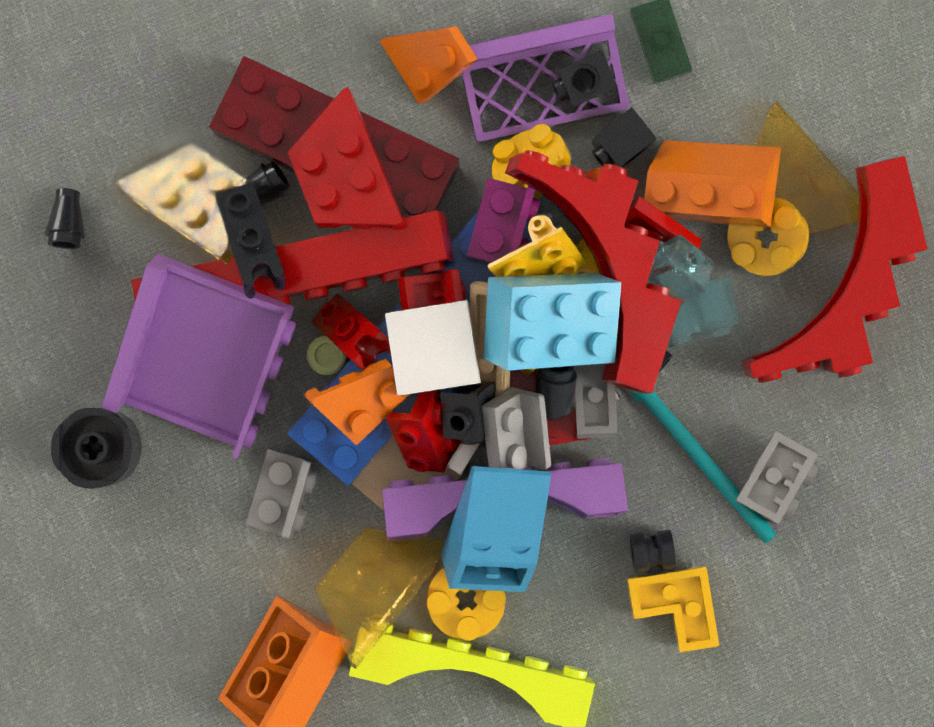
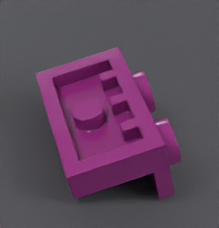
(502, 220)

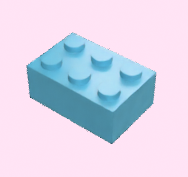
(551, 320)

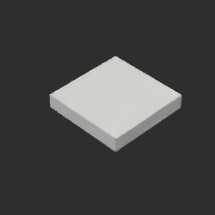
(432, 348)

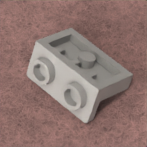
(516, 430)
(777, 478)
(281, 493)

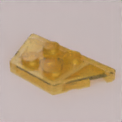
(807, 175)
(182, 195)
(373, 587)

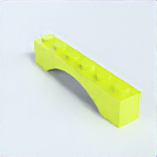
(555, 694)

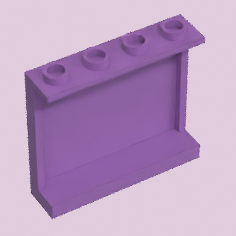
(200, 352)

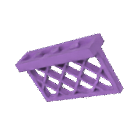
(536, 44)

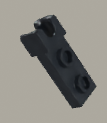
(249, 237)

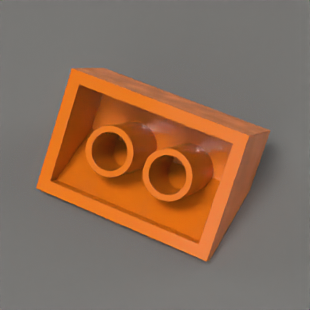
(714, 182)
(283, 669)

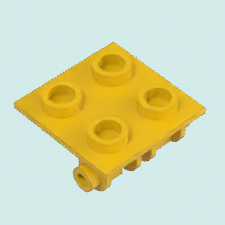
(547, 255)

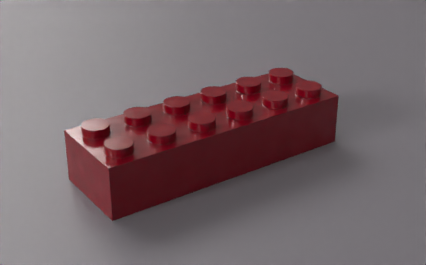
(272, 111)

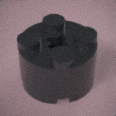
(90, 469)

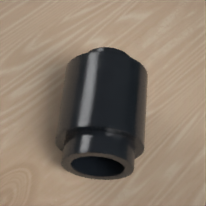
(558, 389)

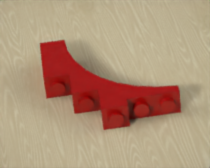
(886, 230)
(626, 254)

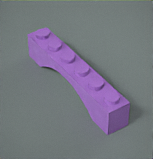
(585, 491)

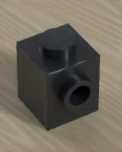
(463, 411)

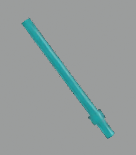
(704, 462)

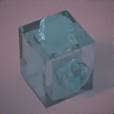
(681, 269)

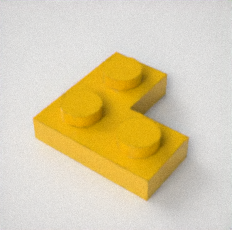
(684, 595)

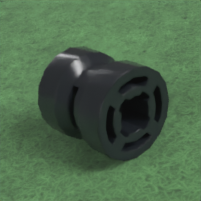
(652, 551)

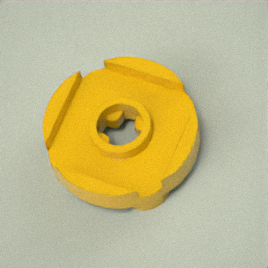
(538, 139)
(781, 254)
(464, 623)

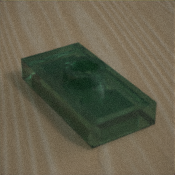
(660, 40)

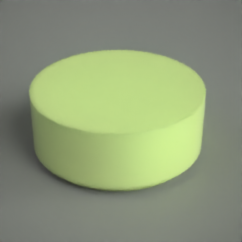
(325, 356)

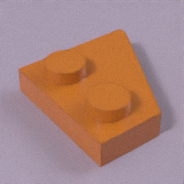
(429, 59)
(359, 400)

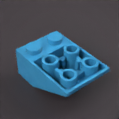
(496, 530)

